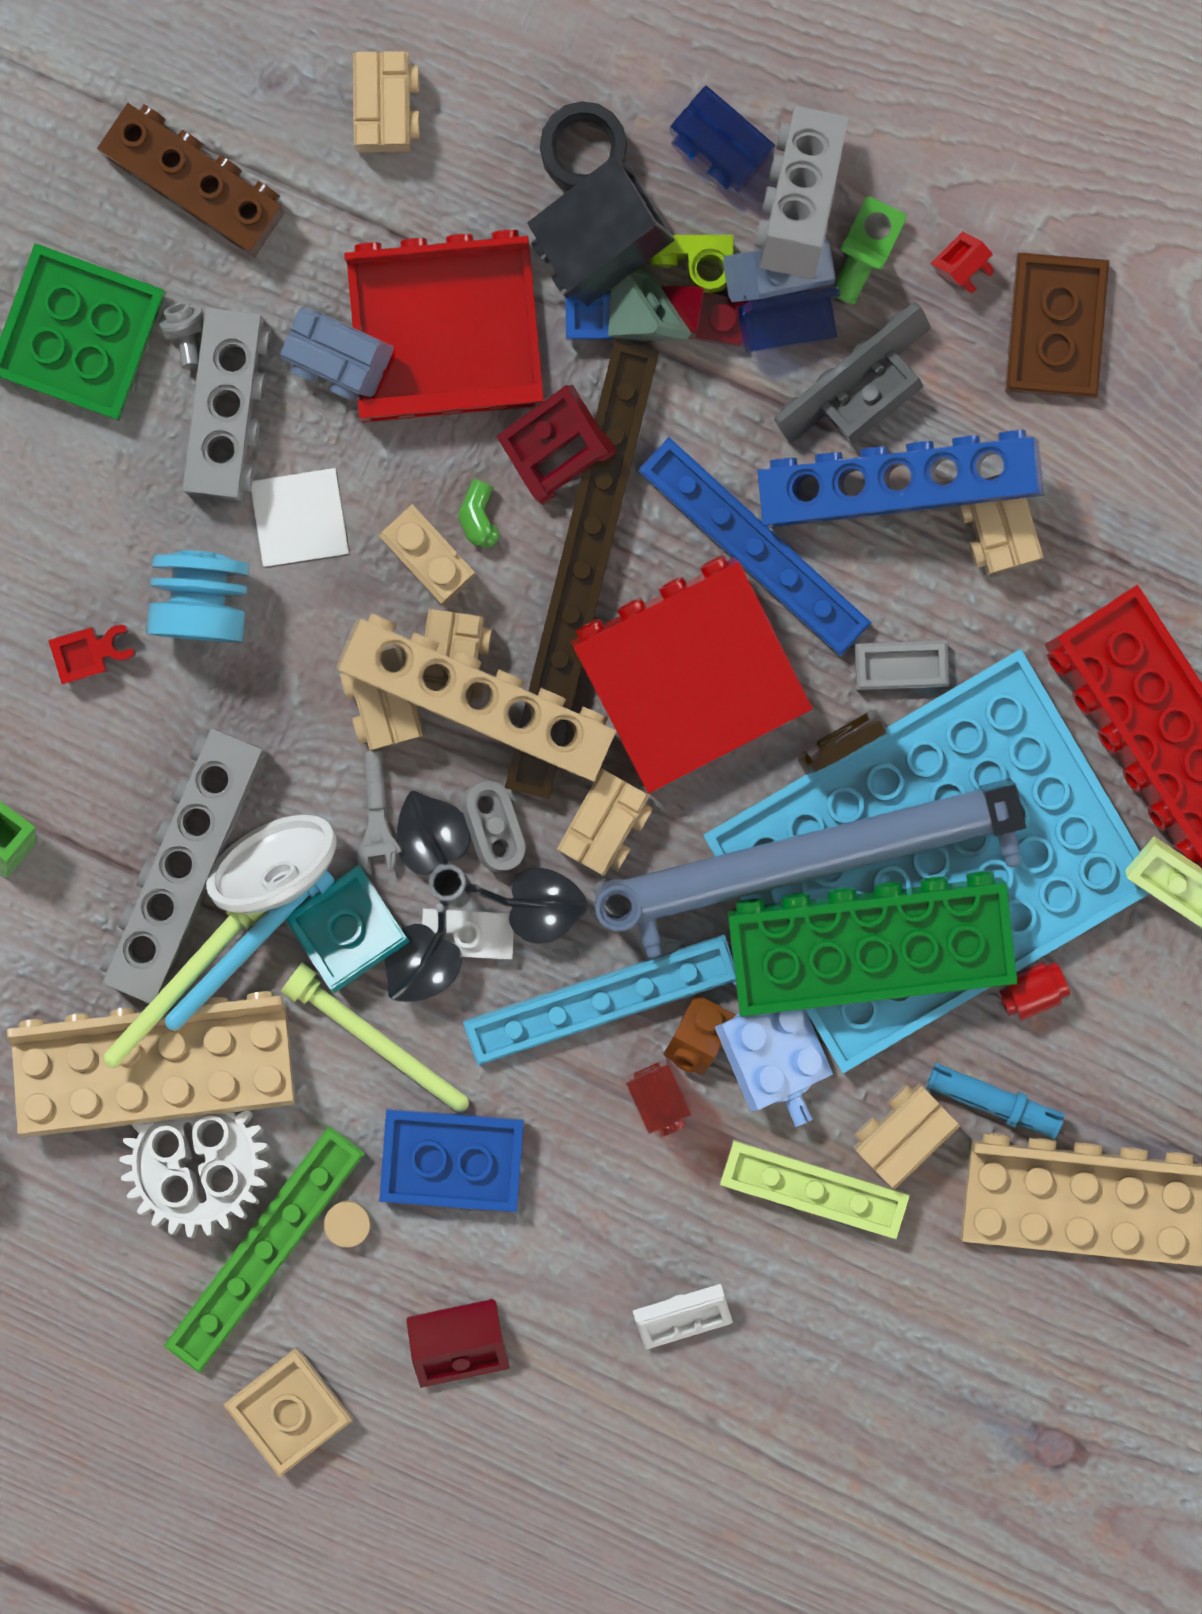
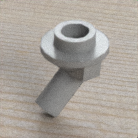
(183, 322)

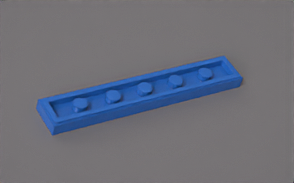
(754, 546)

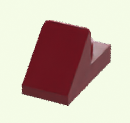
(707, 314)

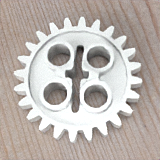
(154, 1174)

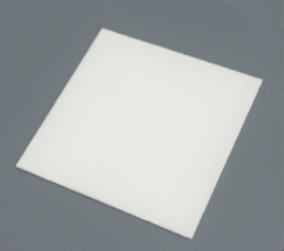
(299, 517)

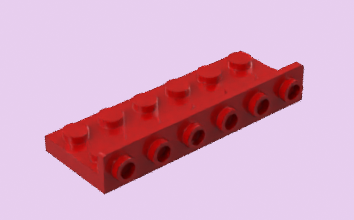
(1145, 708)

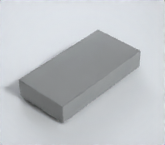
(901, 665)

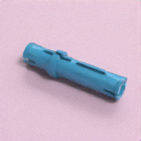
(1003, 1104)

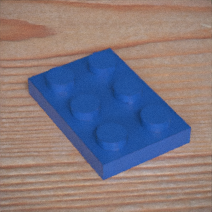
(451, 1160)

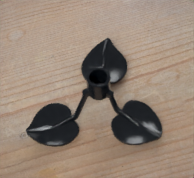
(430, 836)

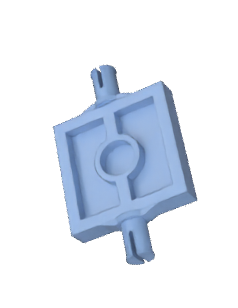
(775, 1059)

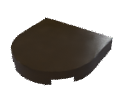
(843, 742)

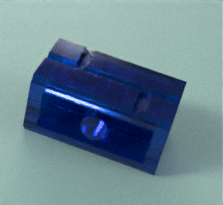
(720, 140)

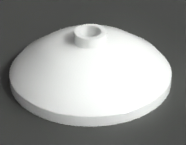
(272, 864)

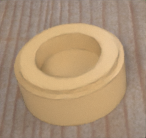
(347, 1223)

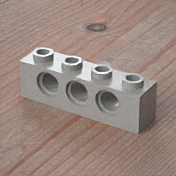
(803, 193)
(221, 333)

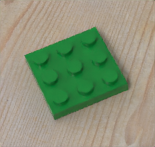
(78, 331)

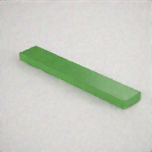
(264, 1249)

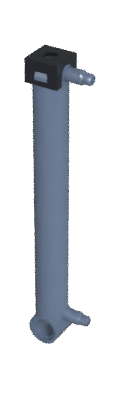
(816, 854)

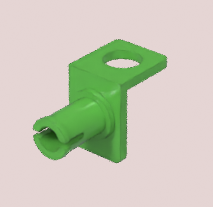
(864, 251)

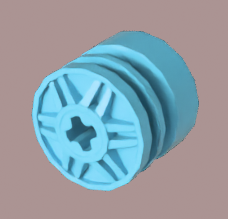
(197, 597)

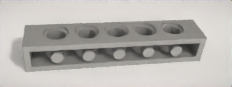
(121, 965)

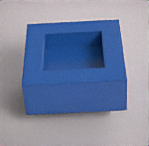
(588, 321)

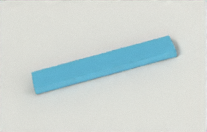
(600, 1000)

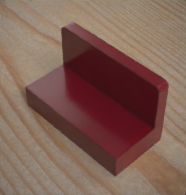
(457, 1343)

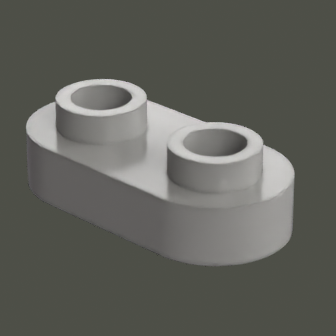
(497, 825)

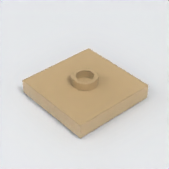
(288, 1411)

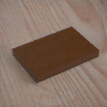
(1057, 325)

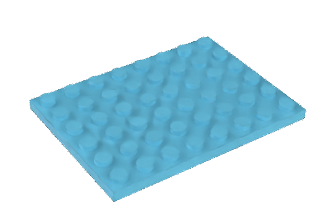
(966, 738)

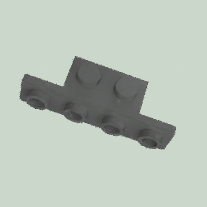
(863, 385)

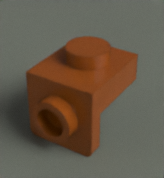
(696, 1039)

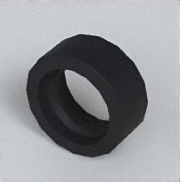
(574, 113)

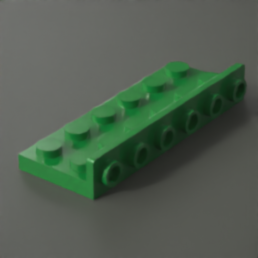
(872, 944)

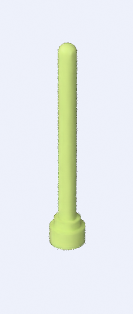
(178, 985)
(306, 988)

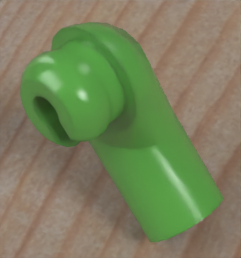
(473, 517)

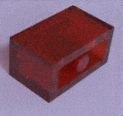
(659, 1098)

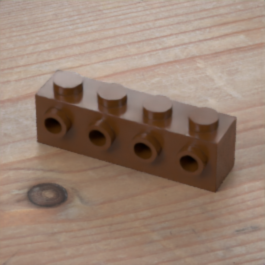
(191, 179)

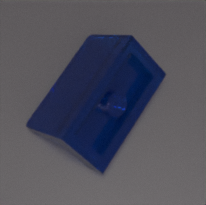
(788, 320)

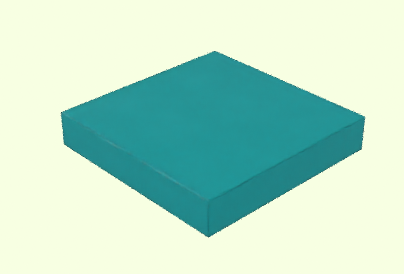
(346, 929)

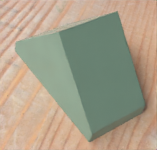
(643, 311)

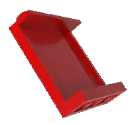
(455, 321)
(690, 673)

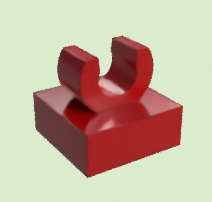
(962, 260)

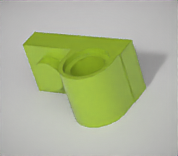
(696, 250)

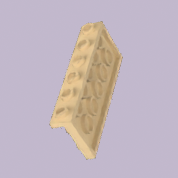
(216, 1063)
(1084, 1200)

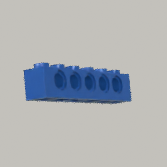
(1018, 480)

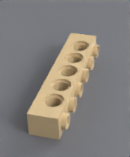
(580, 756)

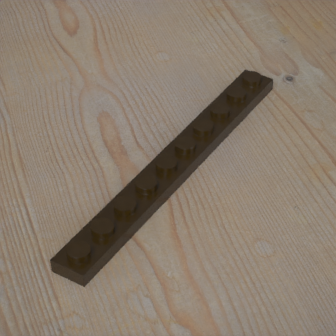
(586, 551)

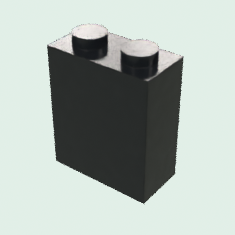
(599, 232)

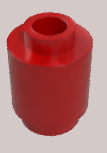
(1035, 992)

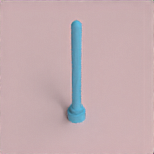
(238, 955)

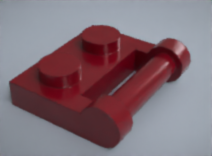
(546, 432)

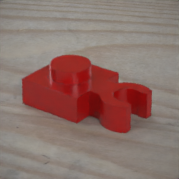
(83, 654)

